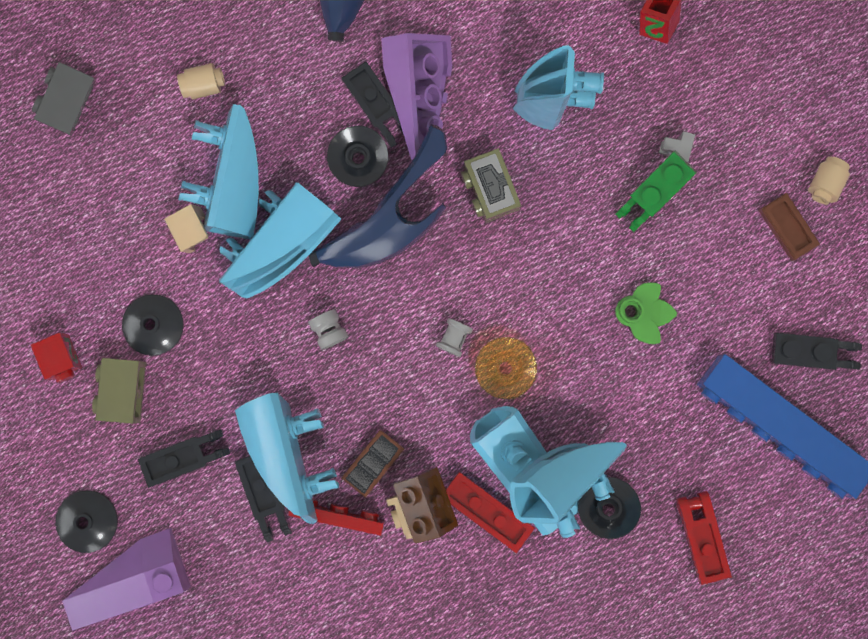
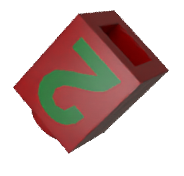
(659, 19)
(56, 357)

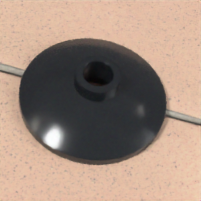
(355, 141)
(167, 329)
(624, 505)
(101, 521)

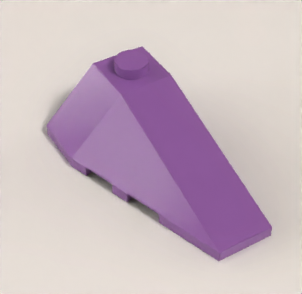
(417, 78)
(135, 579)

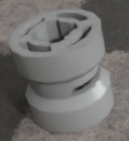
(325, 323)

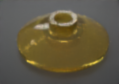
(522, 365)

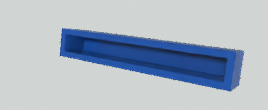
(785, 426)

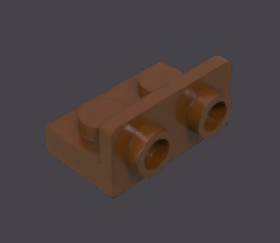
(426, 506)

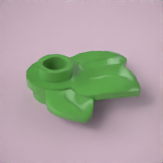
(649, 313)

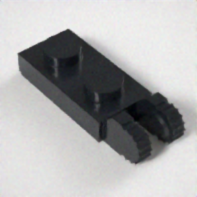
(372, 99)
(812, 352)
(179, 459)
(261, 499)

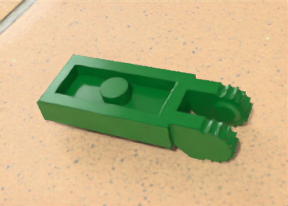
(659, 188)

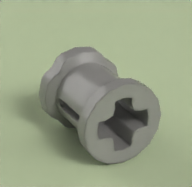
(454, 337)

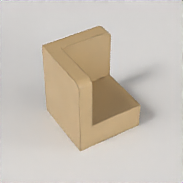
(187, 227)

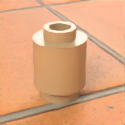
(201, 81)
(829, 180)

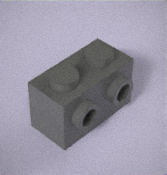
(64, 98)

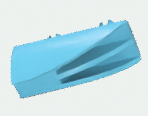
(554, 85)
(235, 187)
(280, 244)
(508, 448)
(275, 451)
(559, 479)

